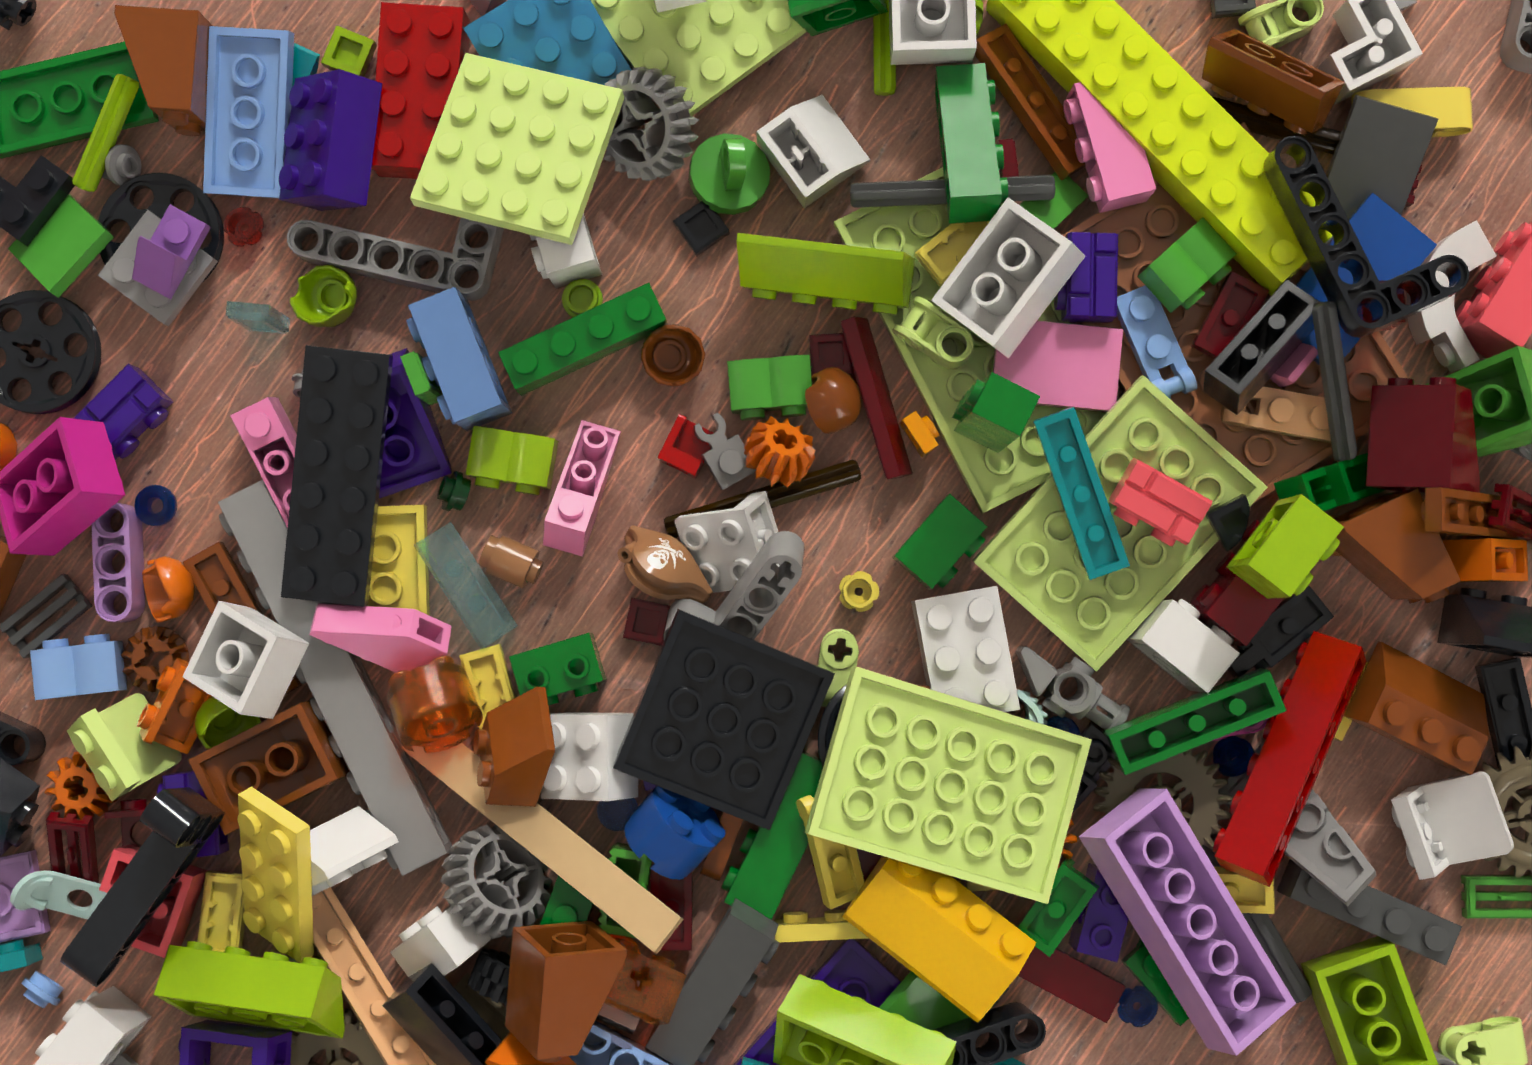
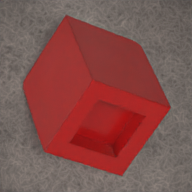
(683, 449)

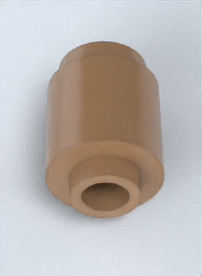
(511, 561)

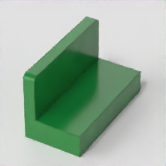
(1051, 922)

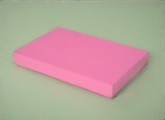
(1066, 365)

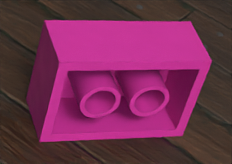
(58, 487)

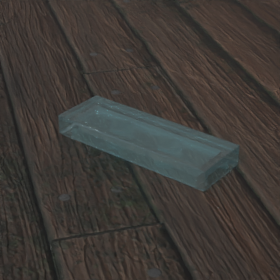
(465, 585)

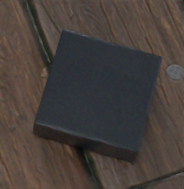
(701, 227)

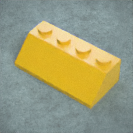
(940, 933)

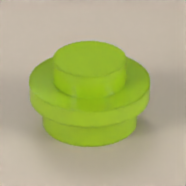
(581, 296)

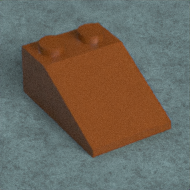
(277, 757)

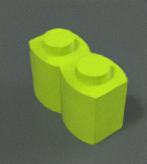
(512, 459)

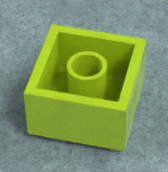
(1286, 548)

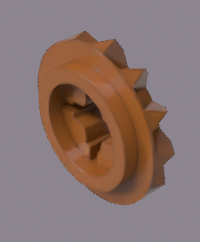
(137, 649)

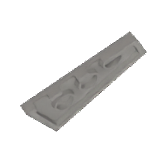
(1321, 846)

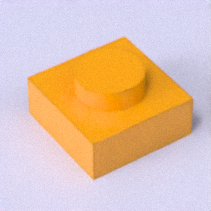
(920, 432)

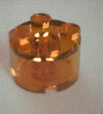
(433, 705)

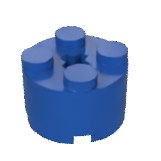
(673, 832)

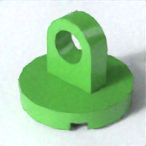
(729, 173)

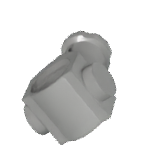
(1085, 699)

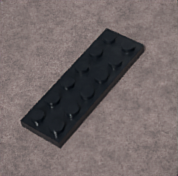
(336, 476)

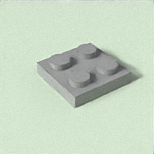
(120, 267)

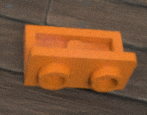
(174, 710)

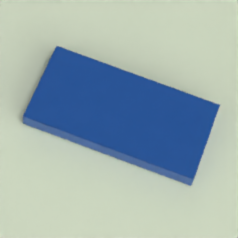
(1390, 246)

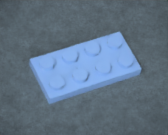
(247, 110)

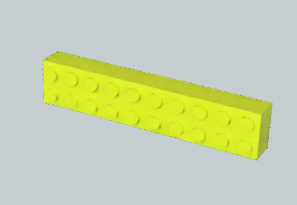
(1186, 133)

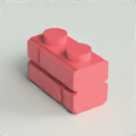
(1160, 502)

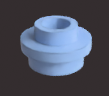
(42, 990)

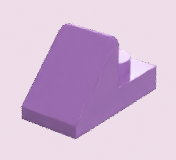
(169, 252)

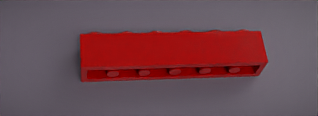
(1290, 758)

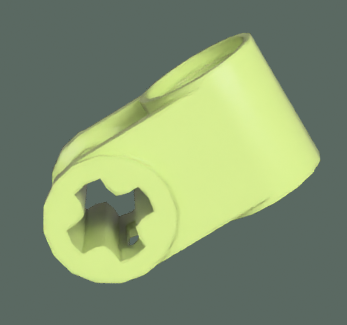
(1276, 24)
(933, 332)
(841, 666)
(1485, 1042)

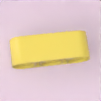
(1448, 104)

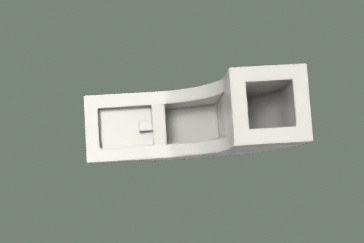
(1440, 321)

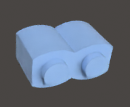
(78, 669)

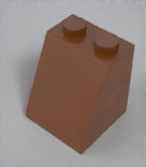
(170, 62)
(1393, 549)
(559, 985)

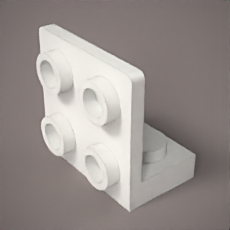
(727, 539)

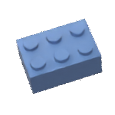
(457, 359)

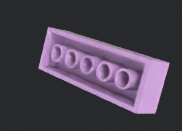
(1187, 920)

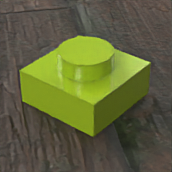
(349, 52)

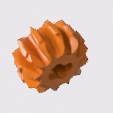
(779, 451)
(70, 794)

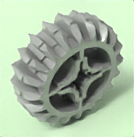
(664, 138)
(490, 902)

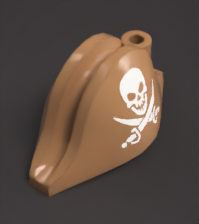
(662, 566)

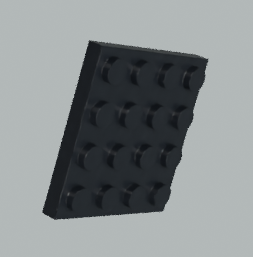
(723, 719)

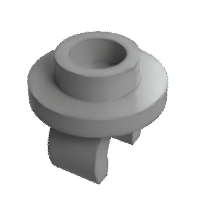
(122, 164)

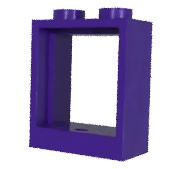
(269, 1044)

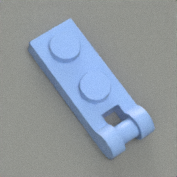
(1154, 341)

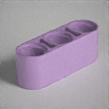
(128, 581)

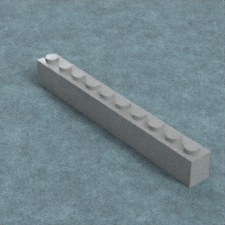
(340, 692)

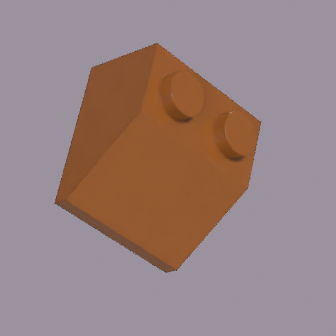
(515, 750)

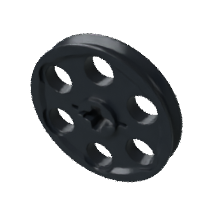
(165, 189)
(54, 342)

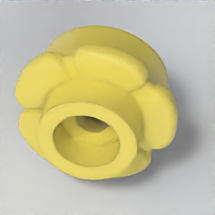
(858, 580)

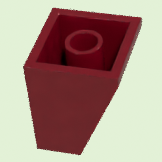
(1422, 436)

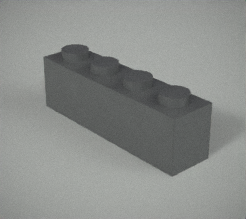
(1377, 914)
(714, 984)

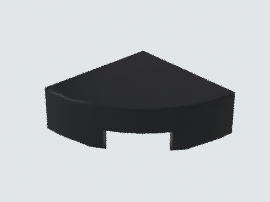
(1230, 521)

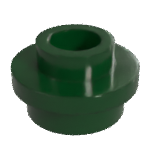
(454, 491)

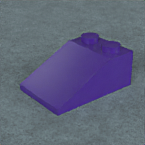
(412, 438)

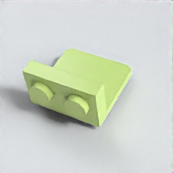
(116, 750)

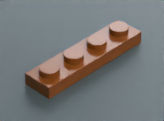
(1030, 98)
(1461, 513)
(220, 580)

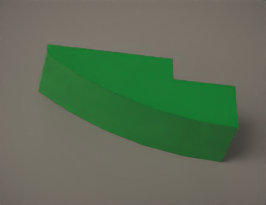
(1330, 484)

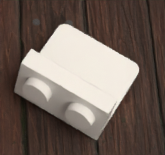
(1451, 823)

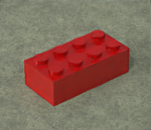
(418, 66)

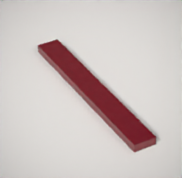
(1056, 974)

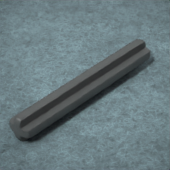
(1334, 380)

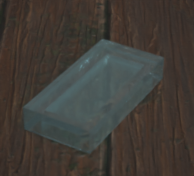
(257, 317)

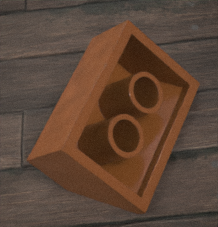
(1270, 81)
(1421, 709)

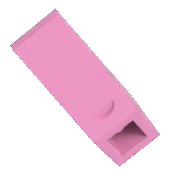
(1112, 157)
(272, 447)
(580, 489)
(382, 635)

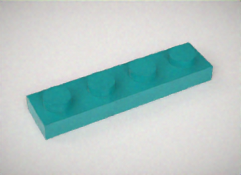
(1081, 493)

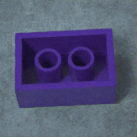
(330, 141)

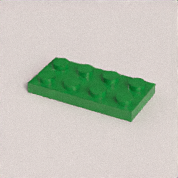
(62, 99)

